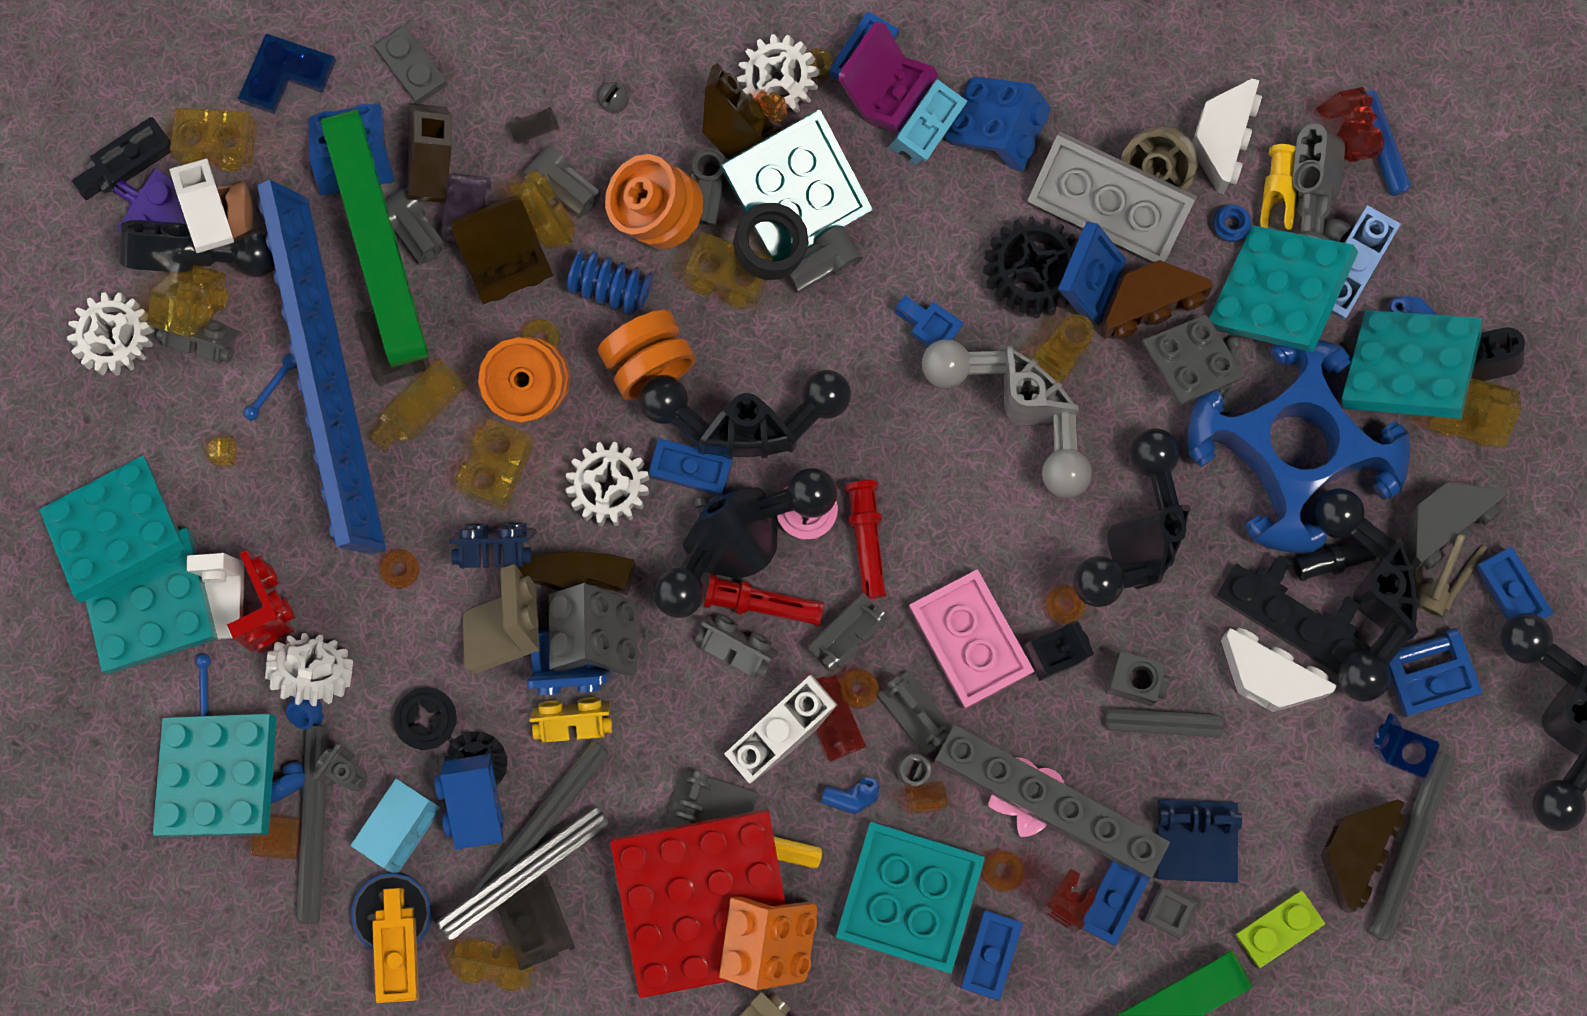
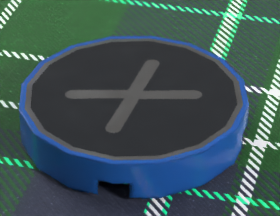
(371, 899)

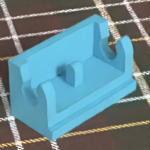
(928, 123)
(396, 827)

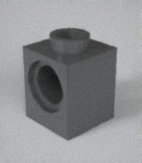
(1120, 682)

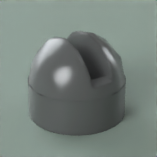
(618, 101)
(1337, 230)
(920, 773)

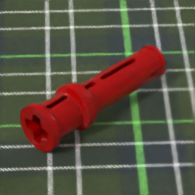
(865, 522)
(744, 598)

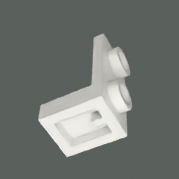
(223, 585)

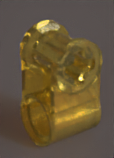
(1058, 354)

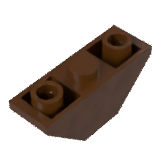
(1152, 296)

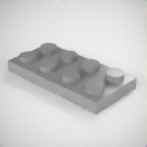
(1125, 201)

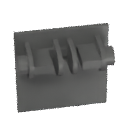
(1194, 359)
(707, 798)

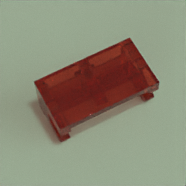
(1063, 904)

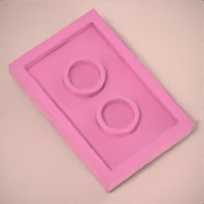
(971, 639)

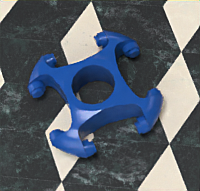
(1286, 485)

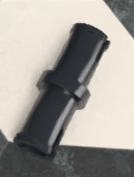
(1332, 559)

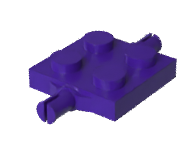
(153, 202)

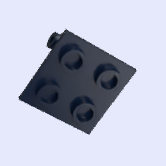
(511, 535)
(1201, 840)

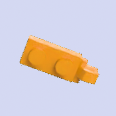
(395, 950)

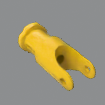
(1279, 184)

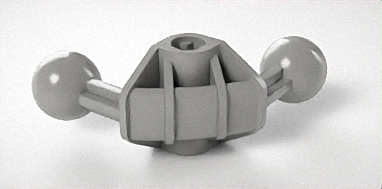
(1066, 469)

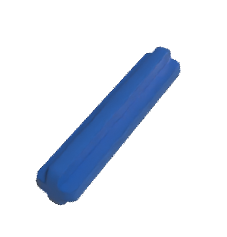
(1390, 159)

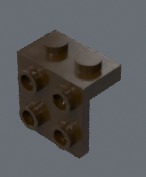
(501, 249)

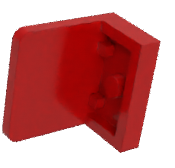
(272, 621)

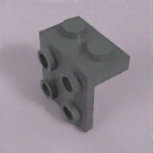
(592, 629)

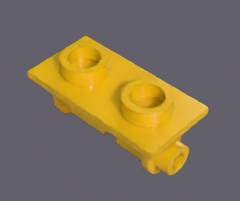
(556, 719)

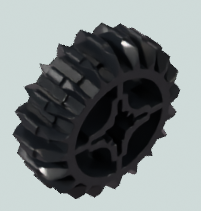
(1020, 272)

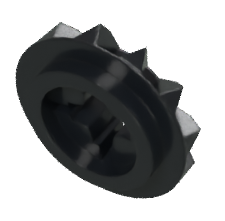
(409, 711)
(477, 743)

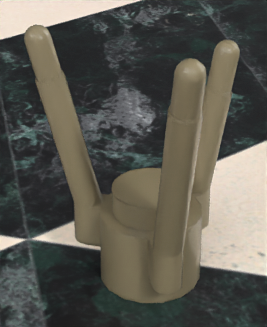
(1434, 593)

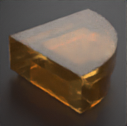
(772, 105)

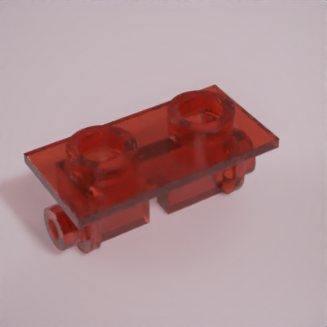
(839, 730)

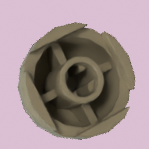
(1164, 154)

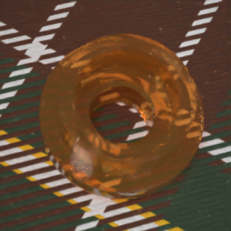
(394, 558)
(1056, 612)
(863, 678)
(1015, 865)

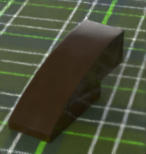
(570, 569)

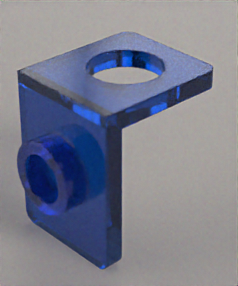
(1392, 740)

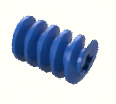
(609, 283)

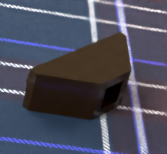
(731, 117)
(428, 152)
(1358, 850)

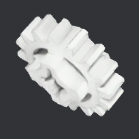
(786, 64)
(92, 334)
(624, 486)
(308, 669)

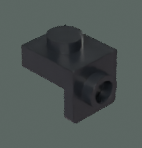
(1058, 650)

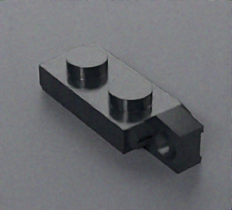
(123, 159)

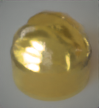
(827, 60)
(222, 451)

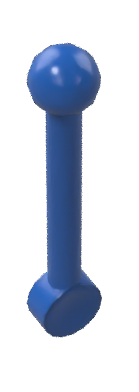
(289, 363)
(203, 661)

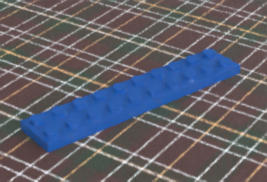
(321, 370)

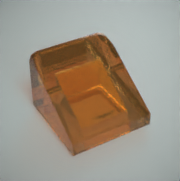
(926, 798)
(280, 842)

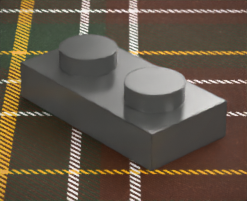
(411, 65)

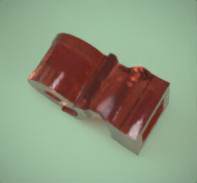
(1359, 135)

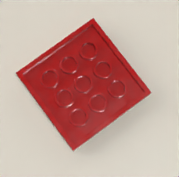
(680, 890)

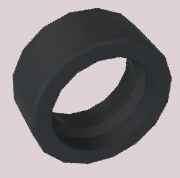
(789, 221)

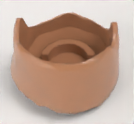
(238, 207)

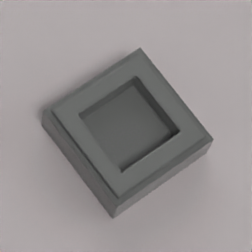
(1170, 911)

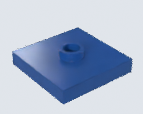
(1092, 273)

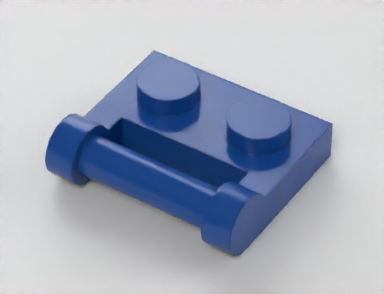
(1437, 684)

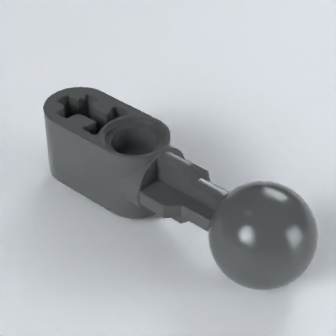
(1317, 156)

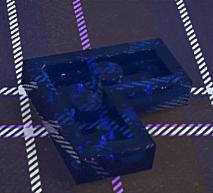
(280, 63)

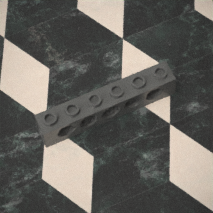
(1052, 802)

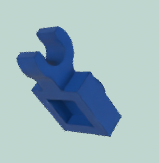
(929, 324)

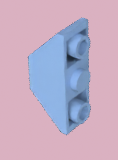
(1371, 238)

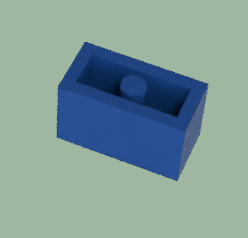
(471, 801)

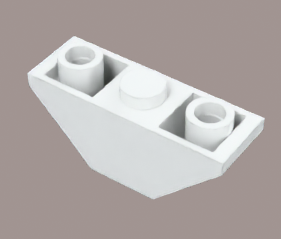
(1224, 132)
(201, 205)
(1270, 675)
(781, 730)

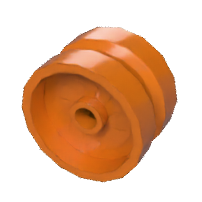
(654, 202)
(644, 350)
(501, 380)

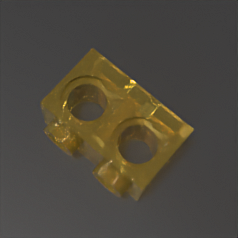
(217, 129)
(723, 280)
(187, 300)
(505, 467)

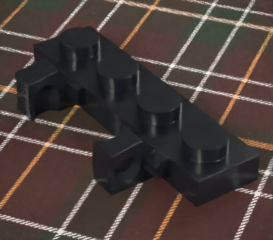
(1264, 602)

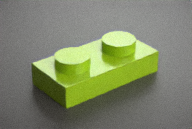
(1280, 929)

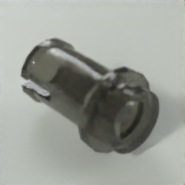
(533, 126)

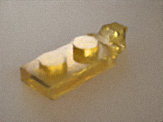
(418, 405)

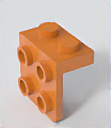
(768, 943)

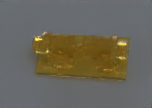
(550, 223)
(475, 963)

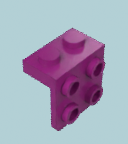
(883, 81)

